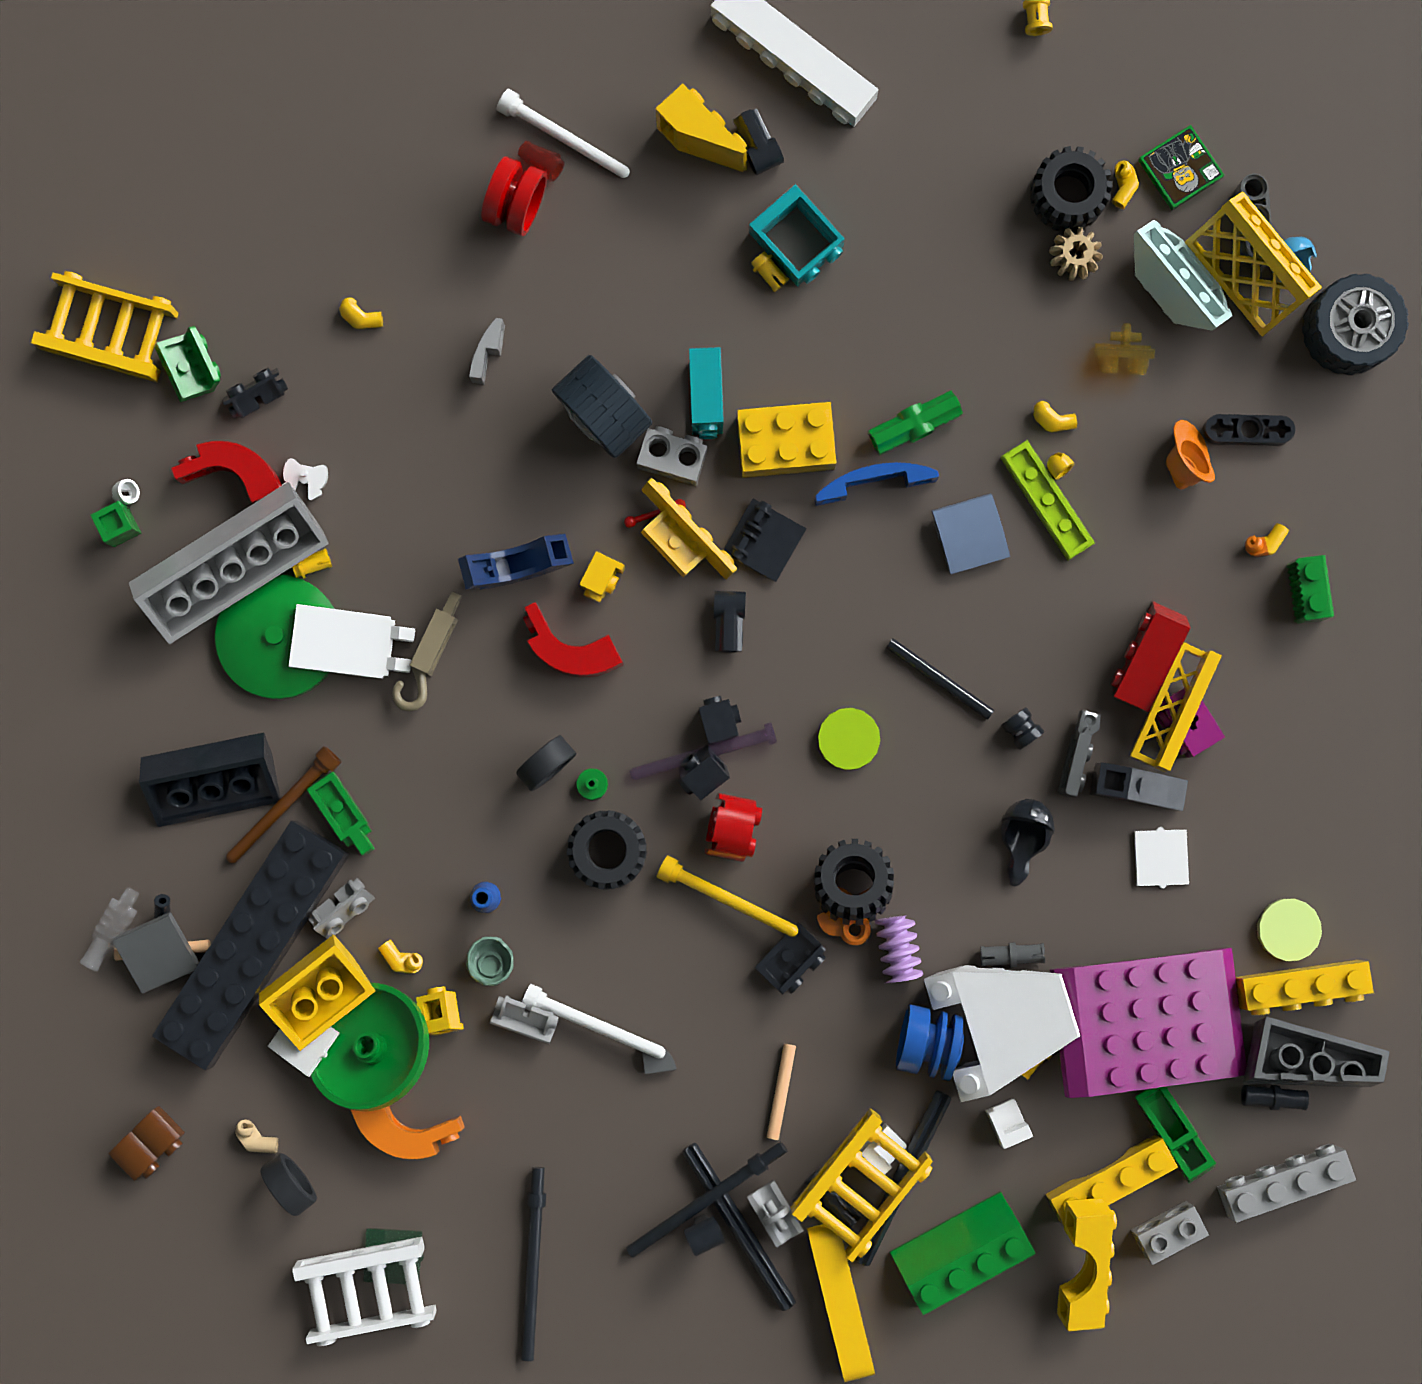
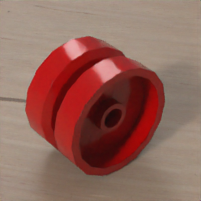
(514, 196)

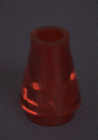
(542, 159)

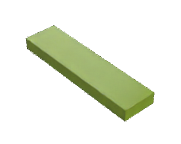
(1047, 500)

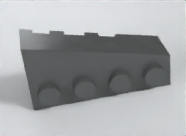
(1303, 1056)

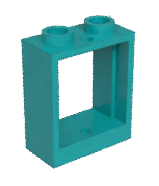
(779, 210)
(706, 392)

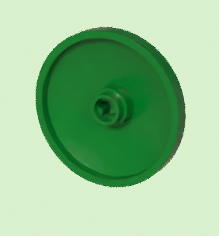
(257, 637)
(376, 1053)

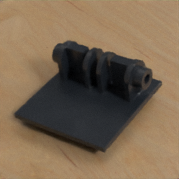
(764, 539)

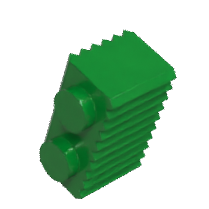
(1310, 589)

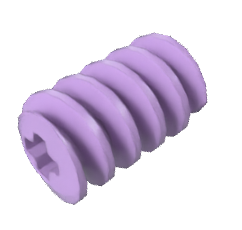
(899, 948)

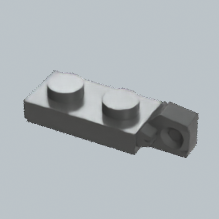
(1078, 753)

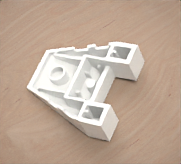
(1011, 1018)

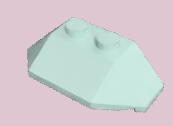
(1178, 279)

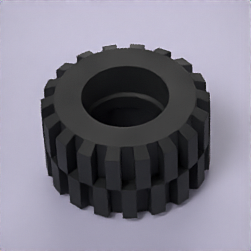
(1079, 166)
(579, 843)
(860, 858)

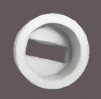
(125, 485)

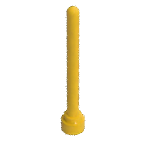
(673, 871)

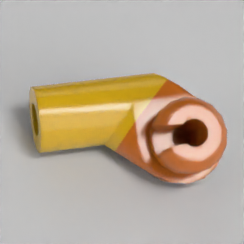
(1266, 545)

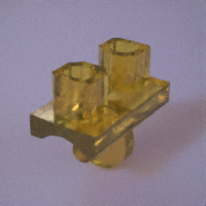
(1137, 354)

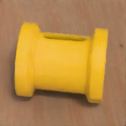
(1042, 25)

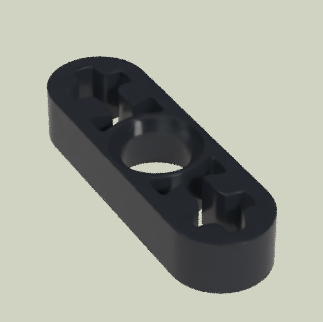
(1272, 421)

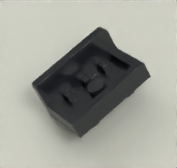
(790, 959)

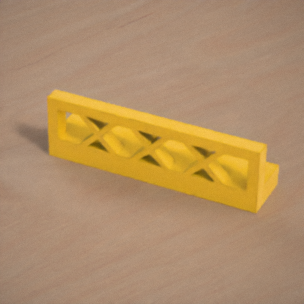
(1186, 712)

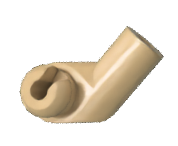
(253, 1140)

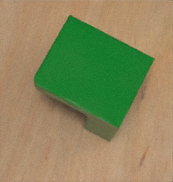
(115, 524)

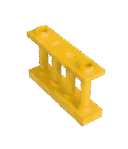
(112, 356)
(829, 1179)

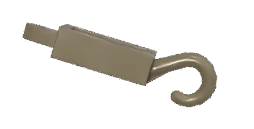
(429, 652)

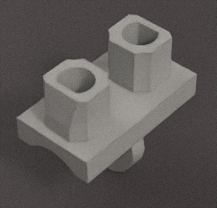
(775, 1213)

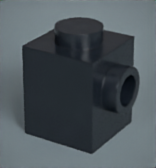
(719, 719)
(702, 772)

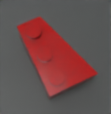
(1150, 656)

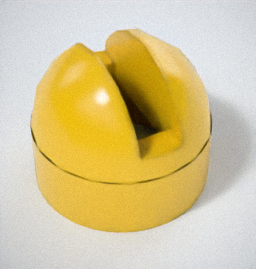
(1059, 465)

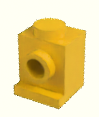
(601, 577)
(434, 1003)

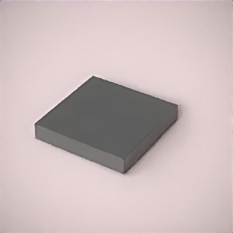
(156, 952)

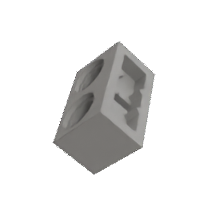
(669, 463)
(1169, 1232)

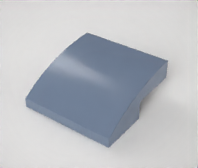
(970, 533)

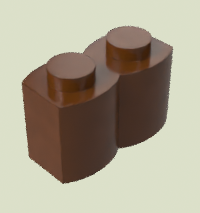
(147, 1143)

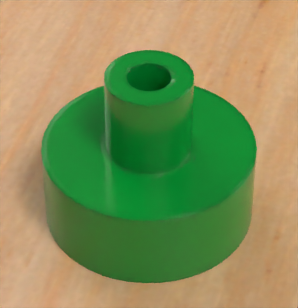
(598, 789)

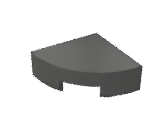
(655, 1065)

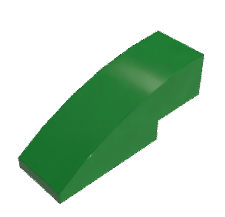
(1177, 1132)

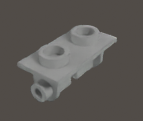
(353, 901)
(514, 1017)

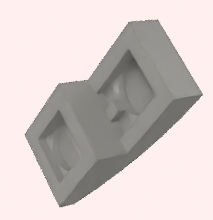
(489, 344)

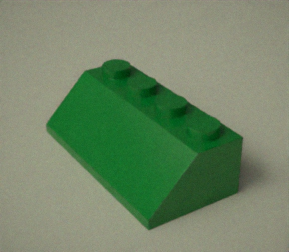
(962, 1252)

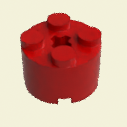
(732, 828)

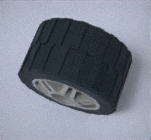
(1355, 324)
(602, 406)

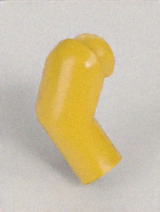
(1127, 183)
(357, 318)
(1051, 420)
(400, 962)

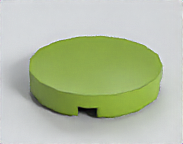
(849, 738)

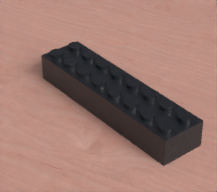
(251, 945)

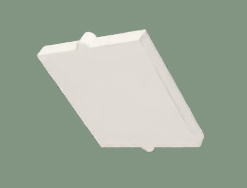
(1161, 857)
(308, 1057)

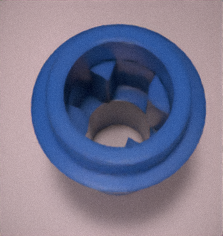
(493, 893)

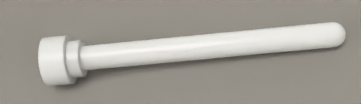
(511, 105)
(537, 998)

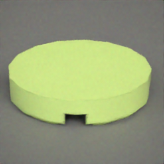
(1289, 929)

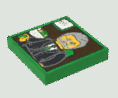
(1181, 167)

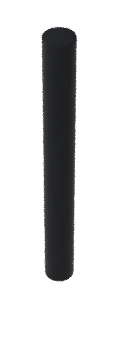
(940, 679)

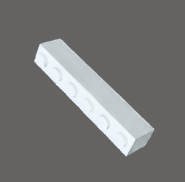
(797, 56)

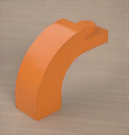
(400, 1141)

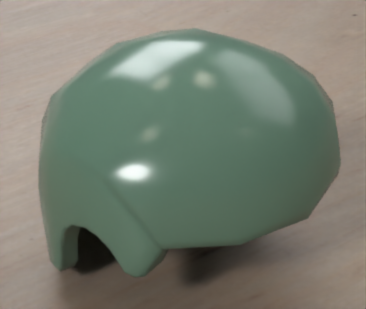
(489, 961)

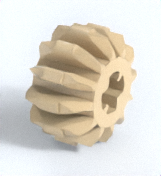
(1081, 243)

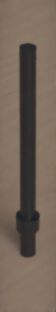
(756, 1165)
(536, 1201)

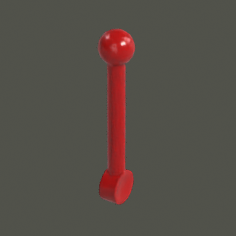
(631, 521)

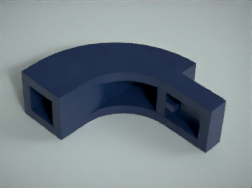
(517, 563)

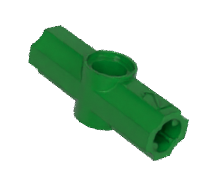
(915, 422)

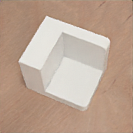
(1008, 1123)
(877, 1155)

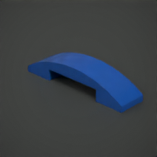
(913, 476)

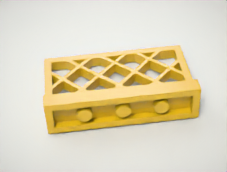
(1269, 246)

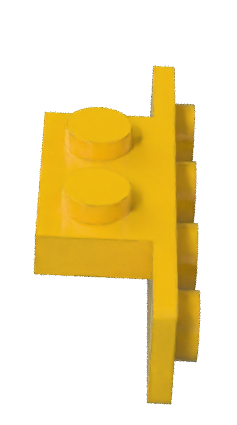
(679, 537)

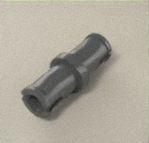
(1012, 954)

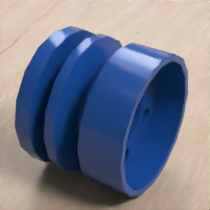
(929, 1042)

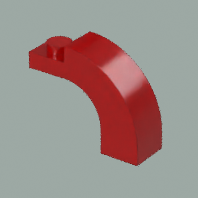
(233, 458)
(575, 661)

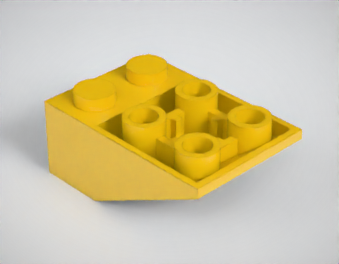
(698, 131)

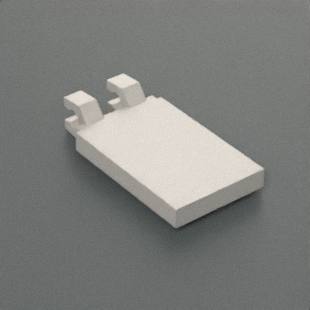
(346, 642)

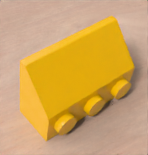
(316, 992)

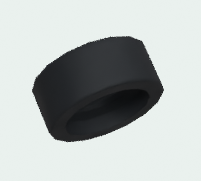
(545, 763)
(288, 1184)

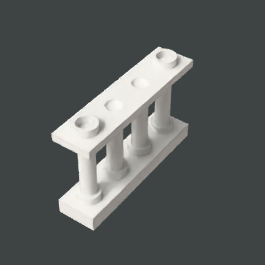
(375, 1260)

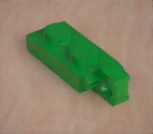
(342, 812)

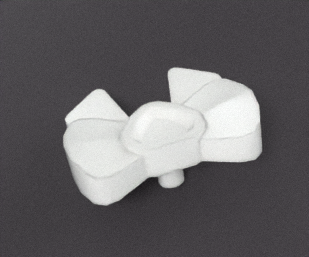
(314, 476)

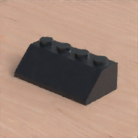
(209, 779)

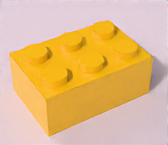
(786, 439)

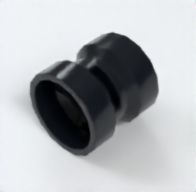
(1022, 728)

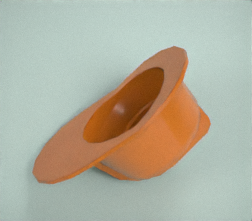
(1189, 458)

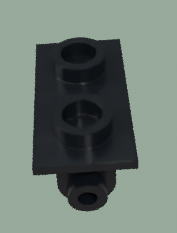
(244, 396)

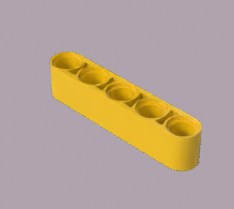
(841, 1303)

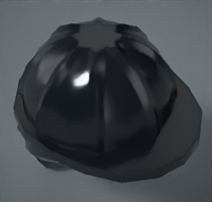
(1025, 832)

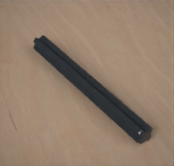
(918, 1144)
(740, 1229)

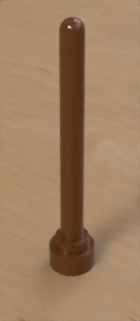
(323, 763)

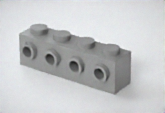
(1286, 1183)

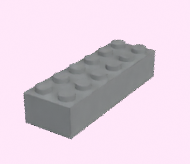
(228, 563)

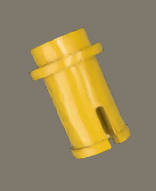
(768, 269)
(313, 563)

